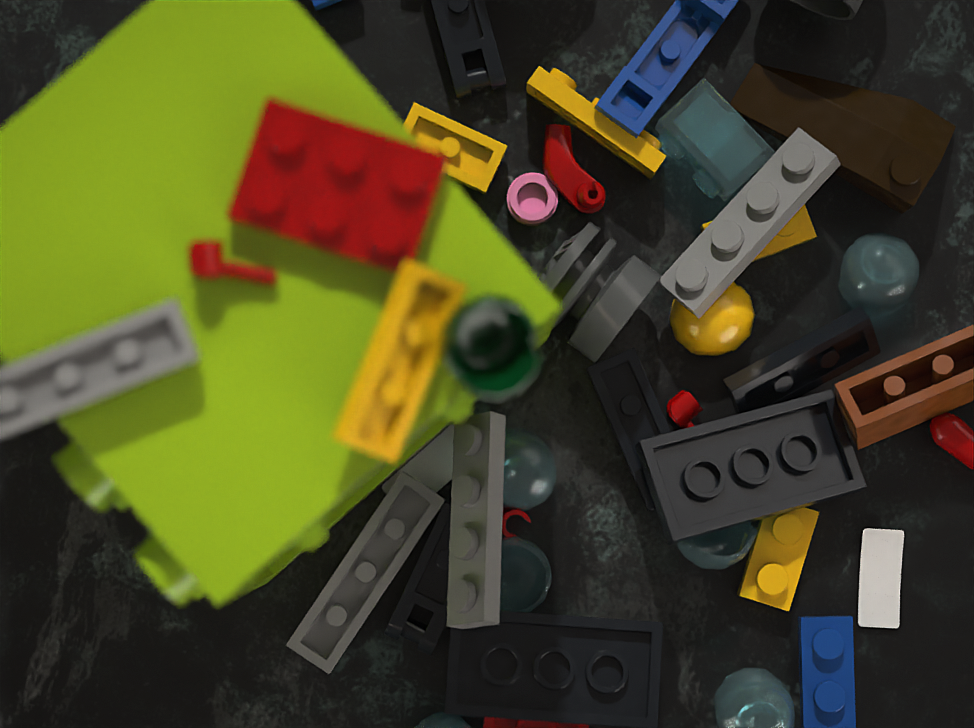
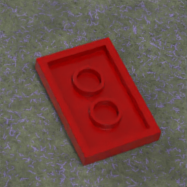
(337, 186)

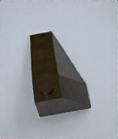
(880, 139)

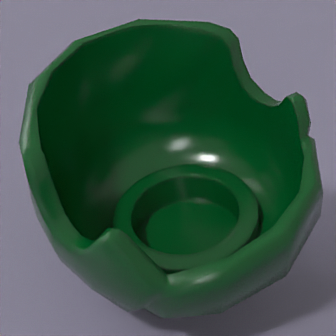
(491, 346)

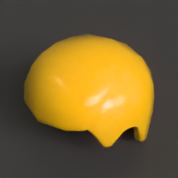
(719, 328)

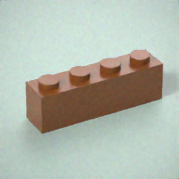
(908, 389)

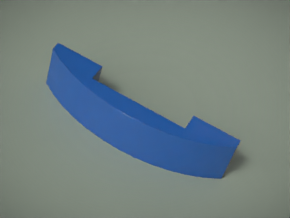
(662, 62)

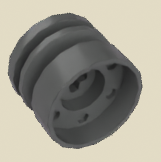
(594, 291)

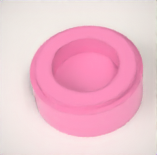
(532, 199)

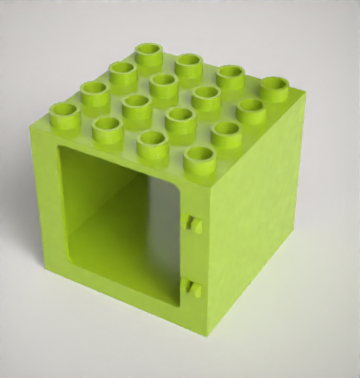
(97, 225)

